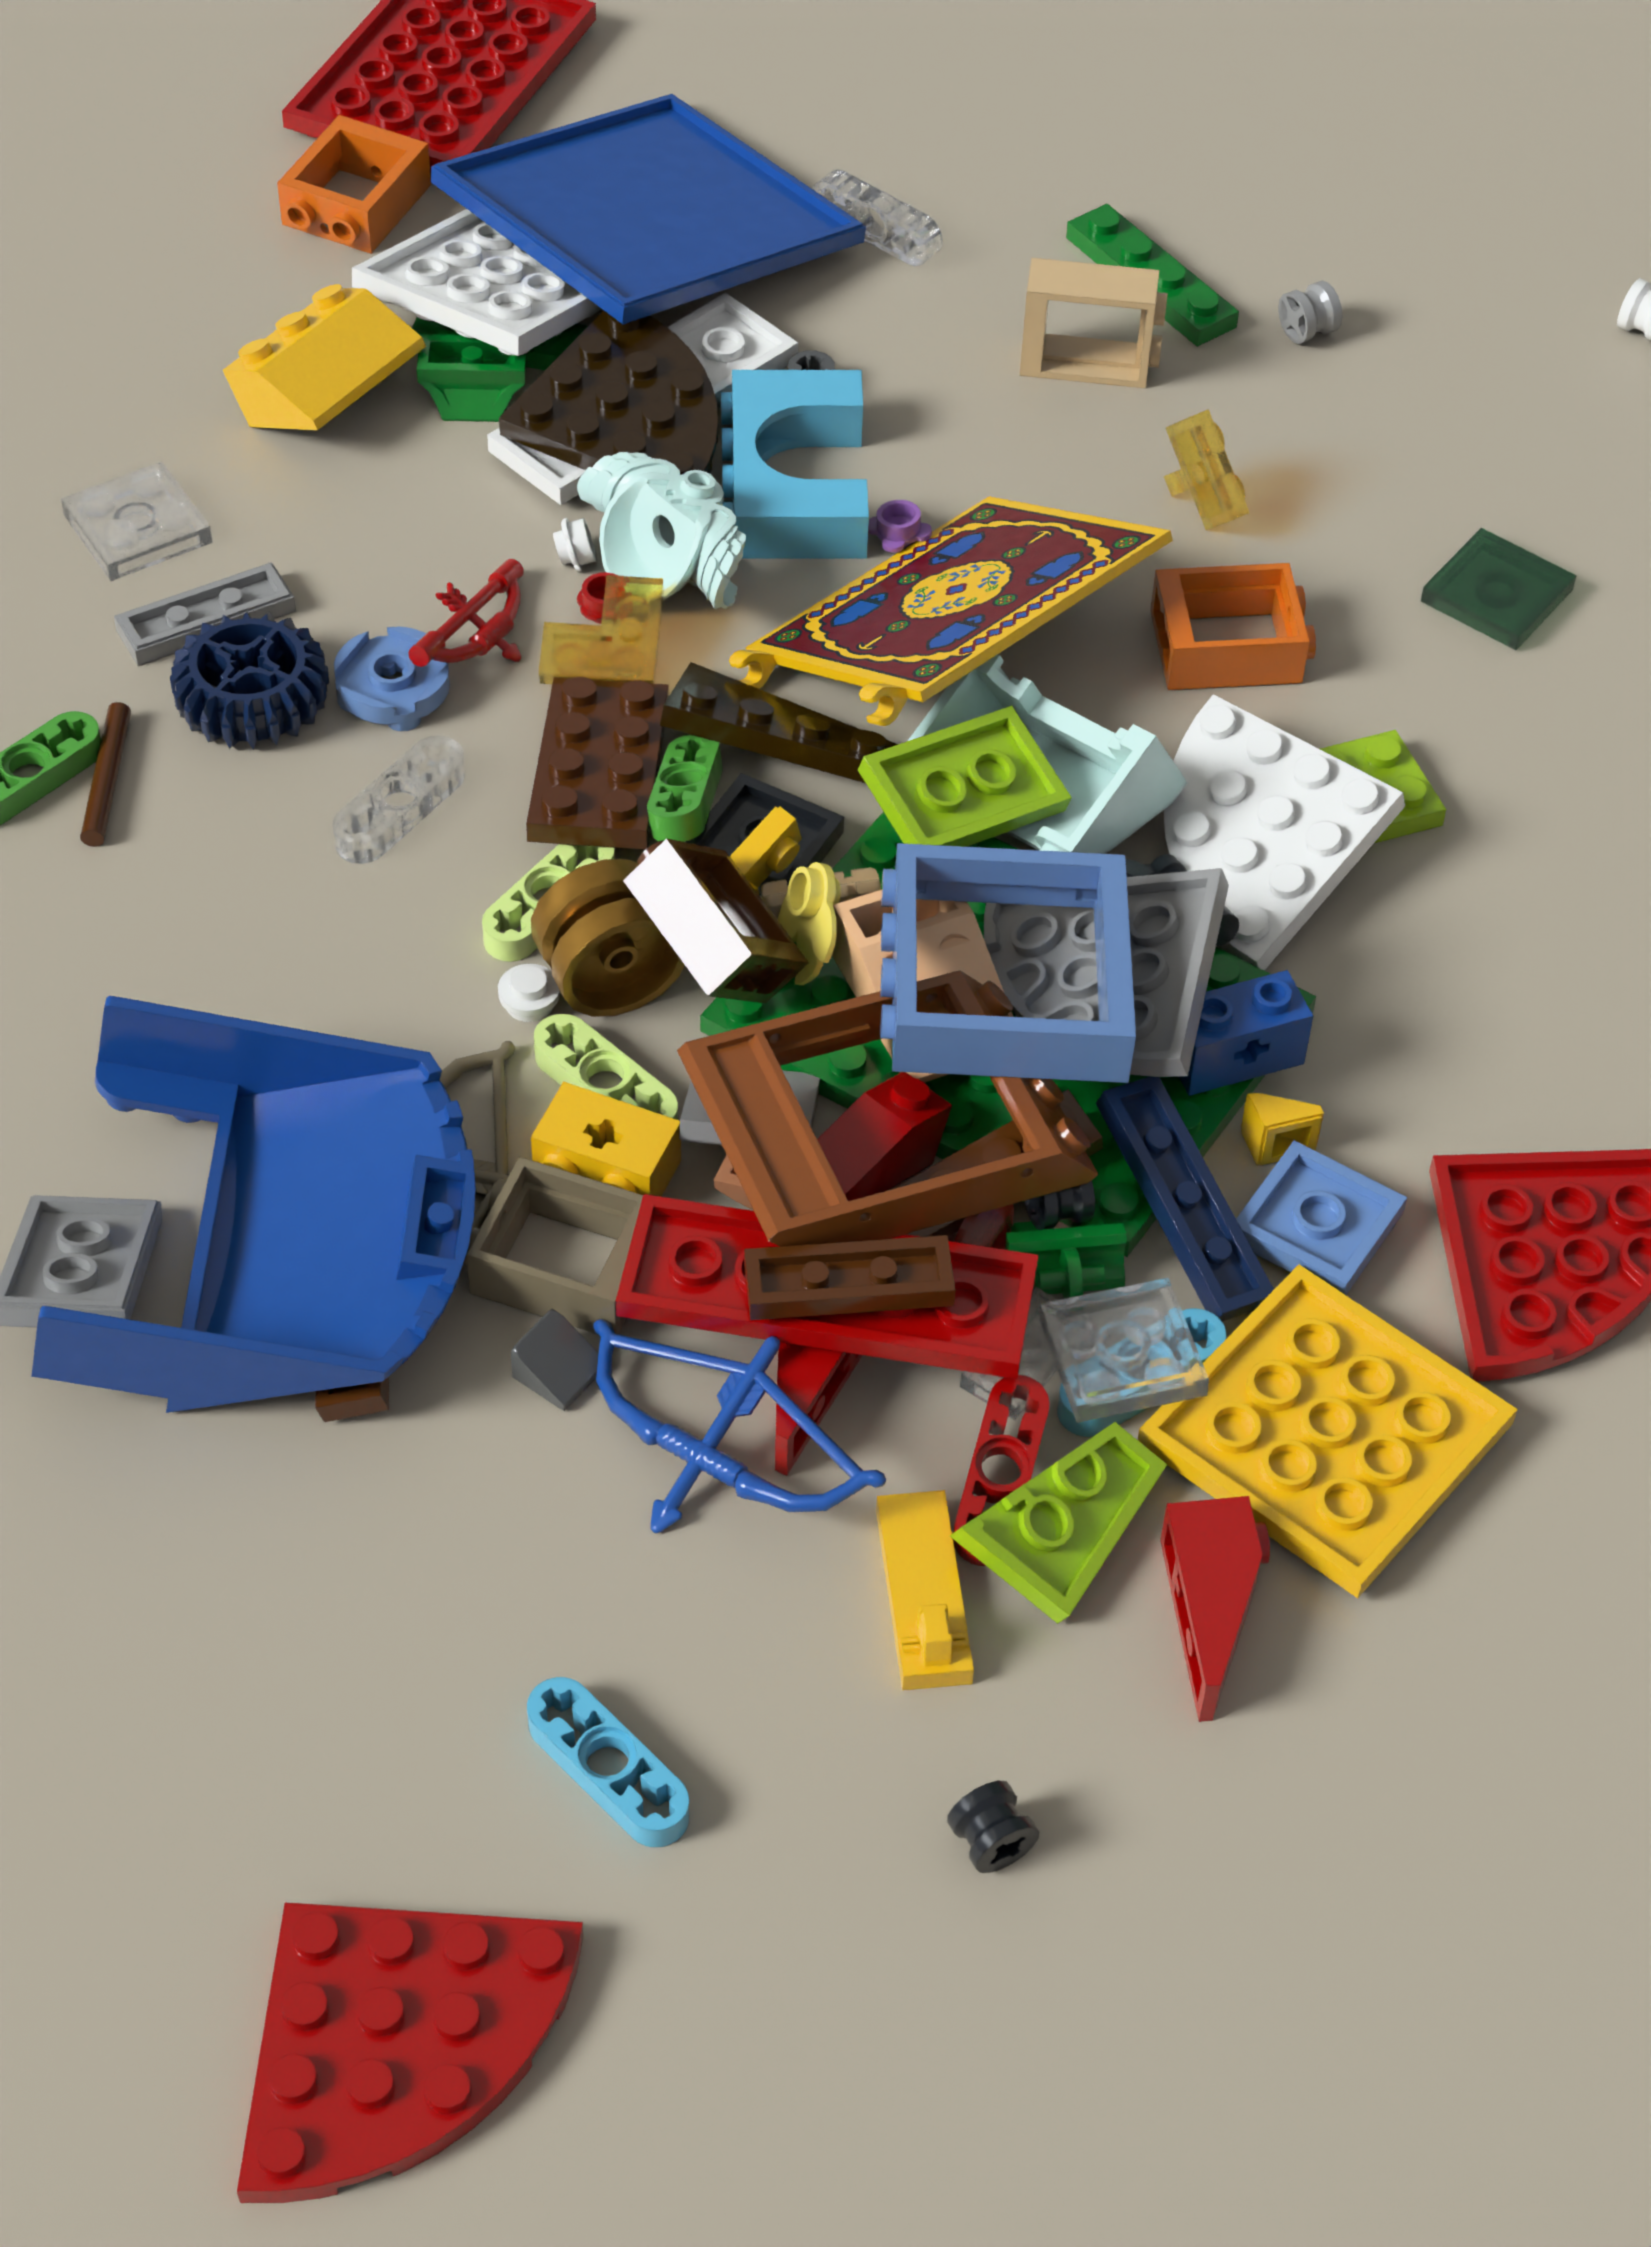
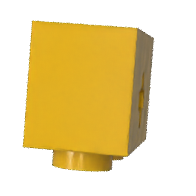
(608, 1141)

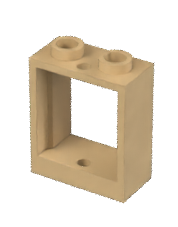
(1091, 358)

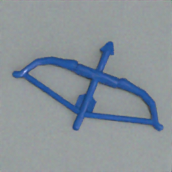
(737, 1398)

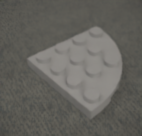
(1051, 971)

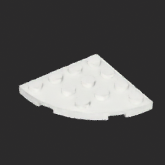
(1274, 819)

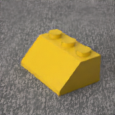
(320, 360)

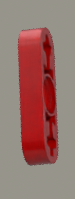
(987, 1445)

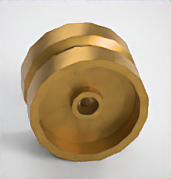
(602, 941)

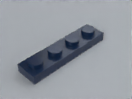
(1185, 1197)

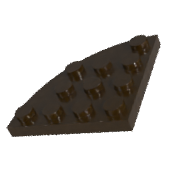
(620, 393)

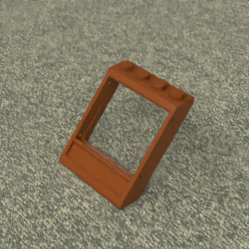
(785, 1165)

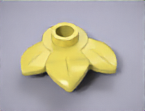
(810, 916)

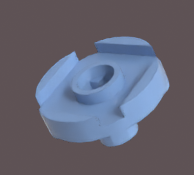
(388, 701)

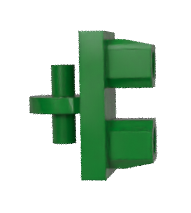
(1074, 1257)

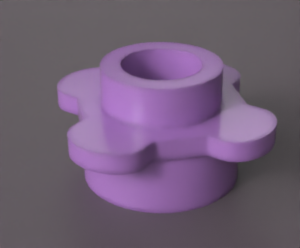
(899, 525)

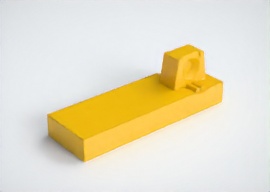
(924, 1590)

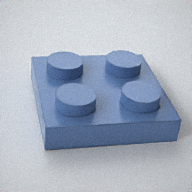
(1320, 1217)

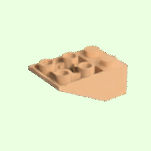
(945, 944)

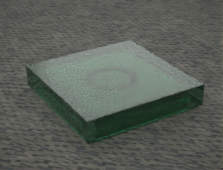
(1498, 588)

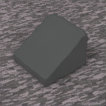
(554, 1360)

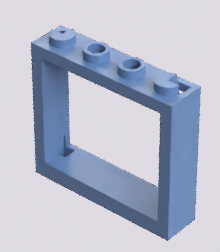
(1001, 1043)

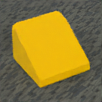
(1275, 1122)

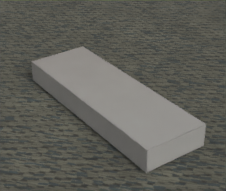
(162, 626)

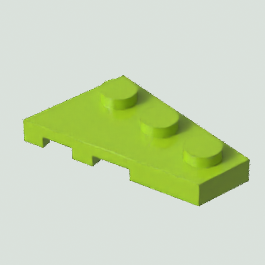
(1065, 1520)

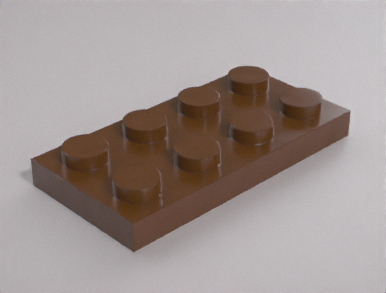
(597, 763)

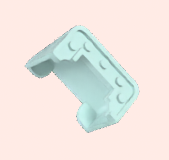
(1112, 777)

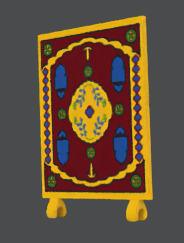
(952, 601)

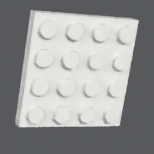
(475, 284)

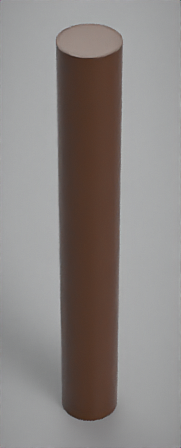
(105, 774)

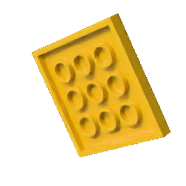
(1330, 1429)

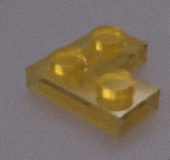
(620, 647)

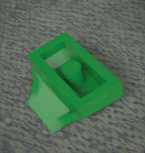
(469, 377)

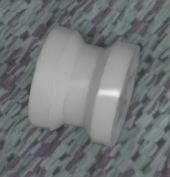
(1310, 312)

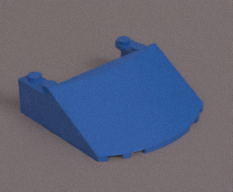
(323, 1217)

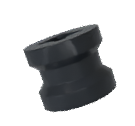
(1071, 1203)
(993, 1826)

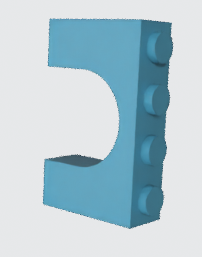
(781, 512)

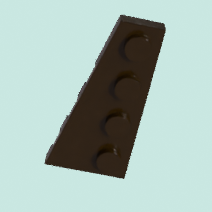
(763, 723)

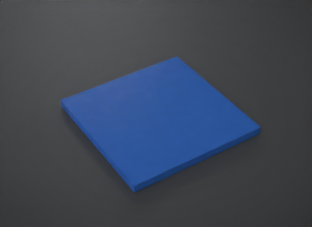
(647, 207)

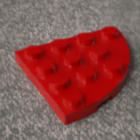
(1544, 1252)
(393, 2039)

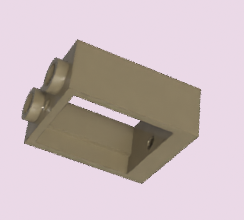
(563, 1198)

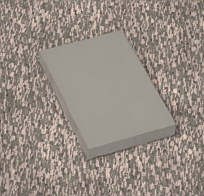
(78, 1257)

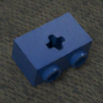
(1249, 1032)

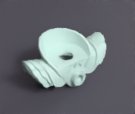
(664, 524)

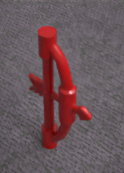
(490, 633)

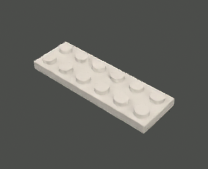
(723, 339)

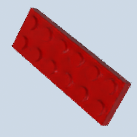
(691, 1274)

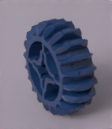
(248, 668)

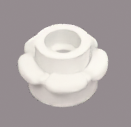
(575, 543)

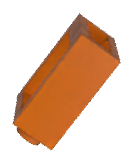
(358, 148)
(1229, 592)

